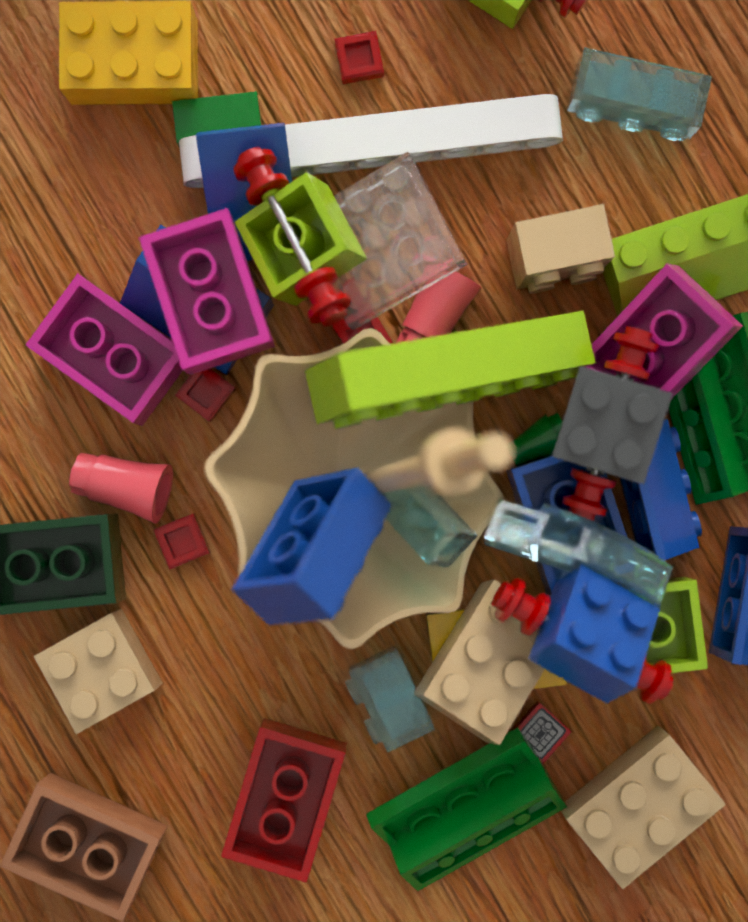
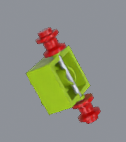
(297, 236)

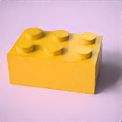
(128, 52)

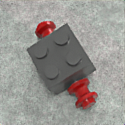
(611, 423)

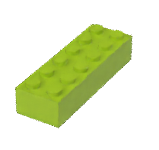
(448, 369)

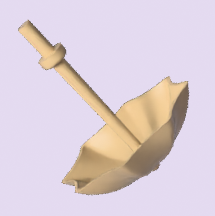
(434, 448)

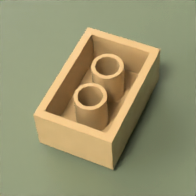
(482, 670)
(641, 806)

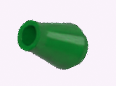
(537, 440)

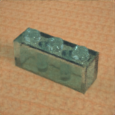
(639, 94)

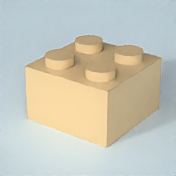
(560, 248)
(98, 670)

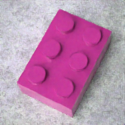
(206, 292)
(683, 323)
(107, 350)

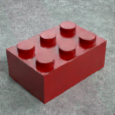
(284, 800)

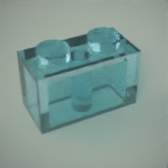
(429, 524)
(388, 695)

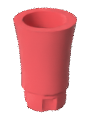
(438, 308)
(123, 484)

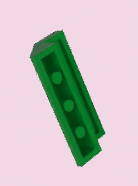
(714, 422)
(466, 810)

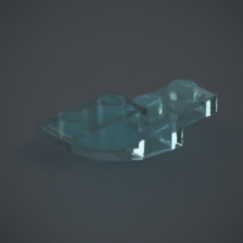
(571, 540)

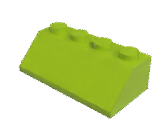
(704, 243)

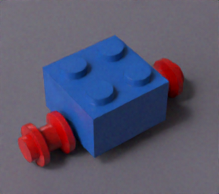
(589, 634)

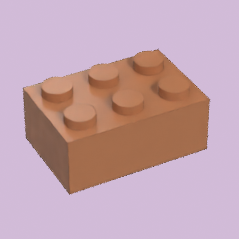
(83, 846)

